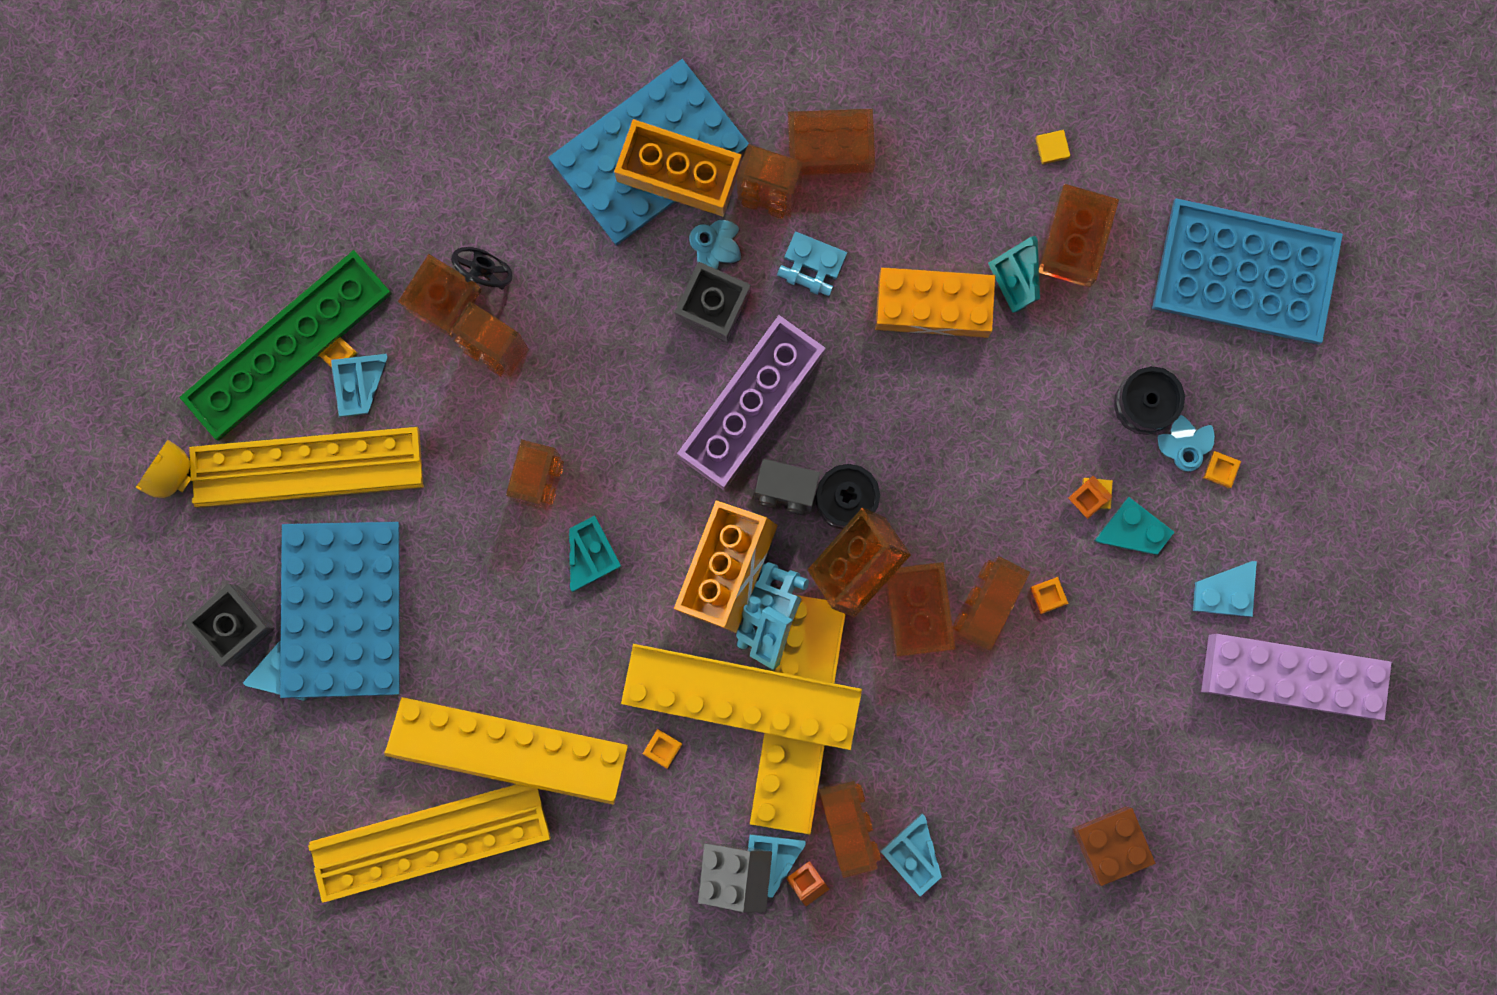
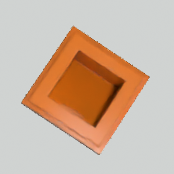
(1090, 497)
(807, 883)

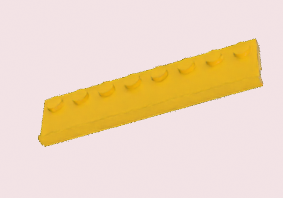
(306, 467)
(741, 696)
(507, 750)
(791, 766)
(428, 841)

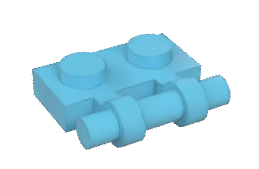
(815, 256)
(782, 599)
(770, 636)

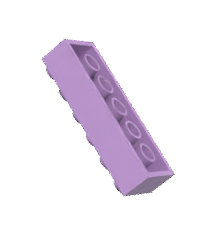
(751, 402)
(1296, 677)

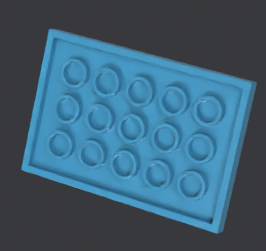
(588, 162)
(1247, 271)
(340, 610)

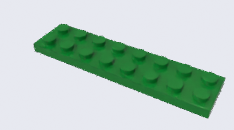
(285, 345)

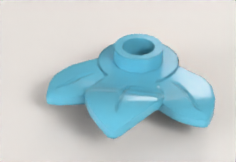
(720, 243)
(1186, 439)

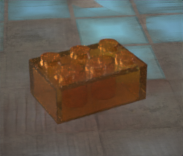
(832, 141)
(769, 181)
(1077, 235)
(489, 339)
(858, 562)
(990, 603)
(919, 610)
(849, 827)

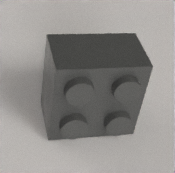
(713, 302)
(786, 486)
(229, 625)
(735, 877)

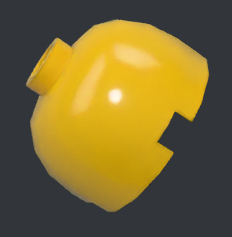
(166, 472)

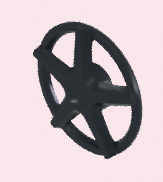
(481, 267)

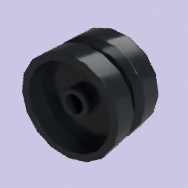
(1165, 396)
(846, 480)

